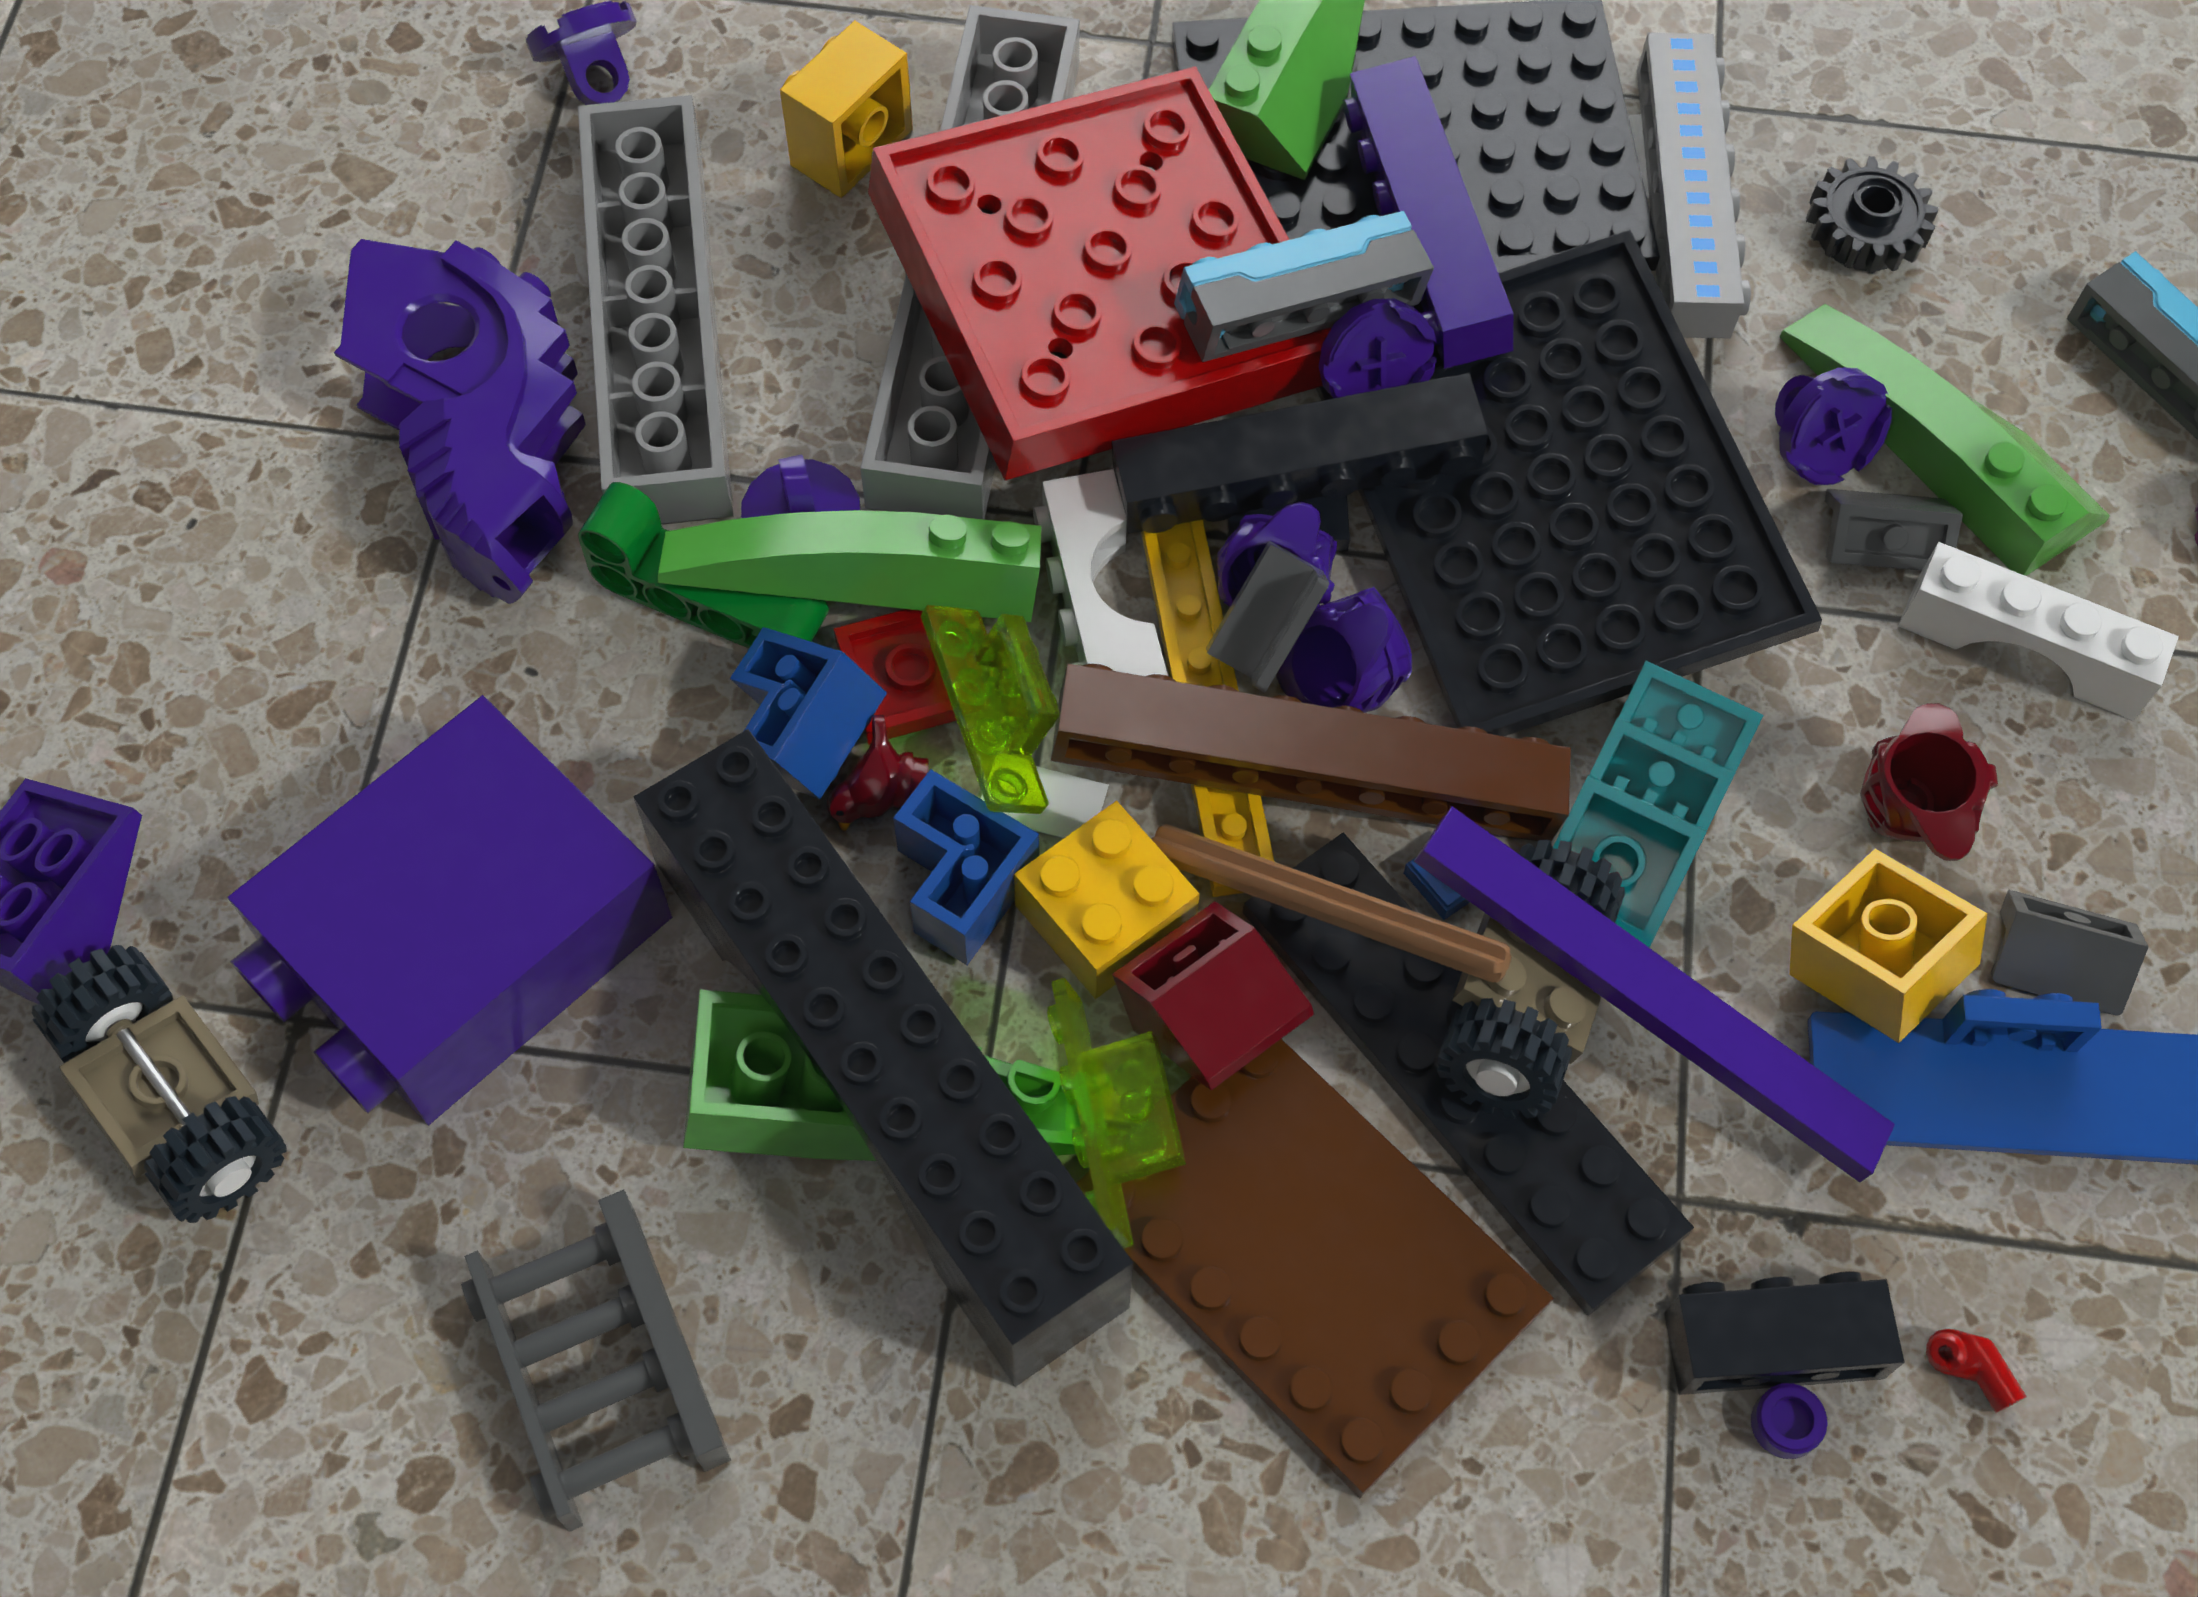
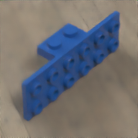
(2021, 1080)

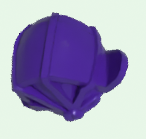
(1292, 528)
(1348, 655)

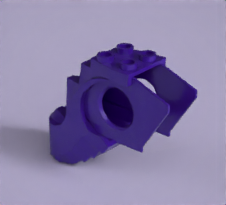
(477, 425)

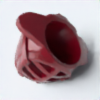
(1928, 784)

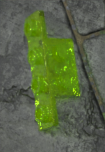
(997, 701)
(1121, 1108)

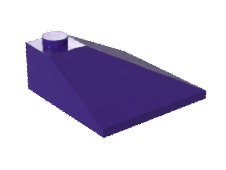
(59, 881)

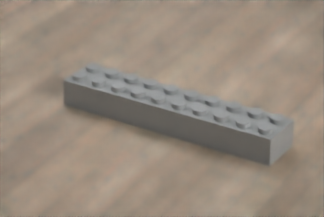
(922, 436)

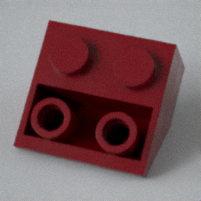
(1211, 995)

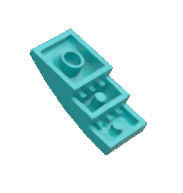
(1658, 789)

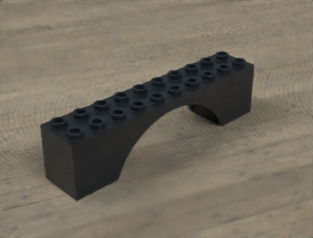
(952, 1140)

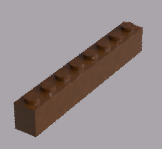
(1310, 752)

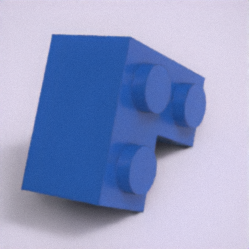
(809, 706)
(969, 860)

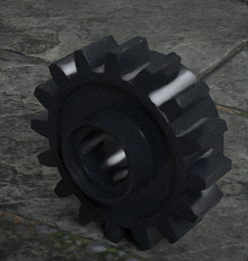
(1871, 216)

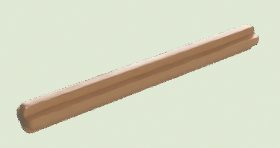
(1335, 904)

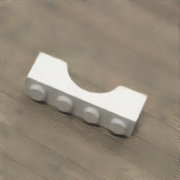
(1086, 531)
(2104, 653)

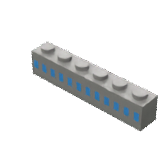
(1691, 183)

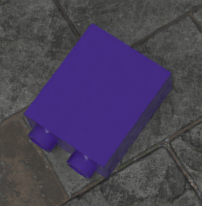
(446, 914)

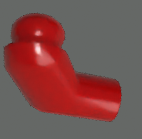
(1975, 1360)

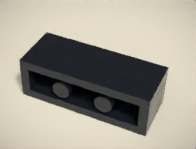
(1782, 1334)

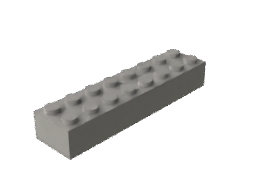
(654, 307)

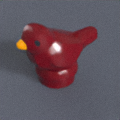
(877, 780)

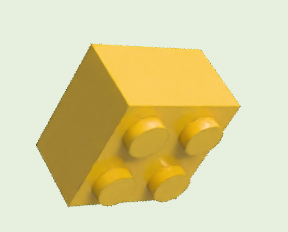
(845, 106)
(1103, 896)
(1887, 944)

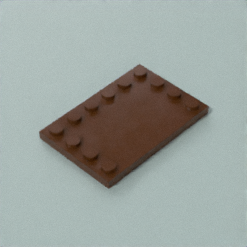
(1323, 1264)

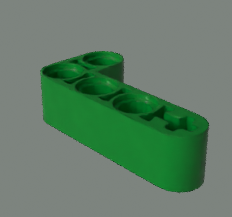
(624, 552)

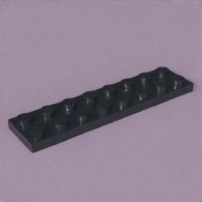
(1550, 1176)

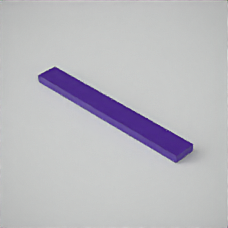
(1656, 994)

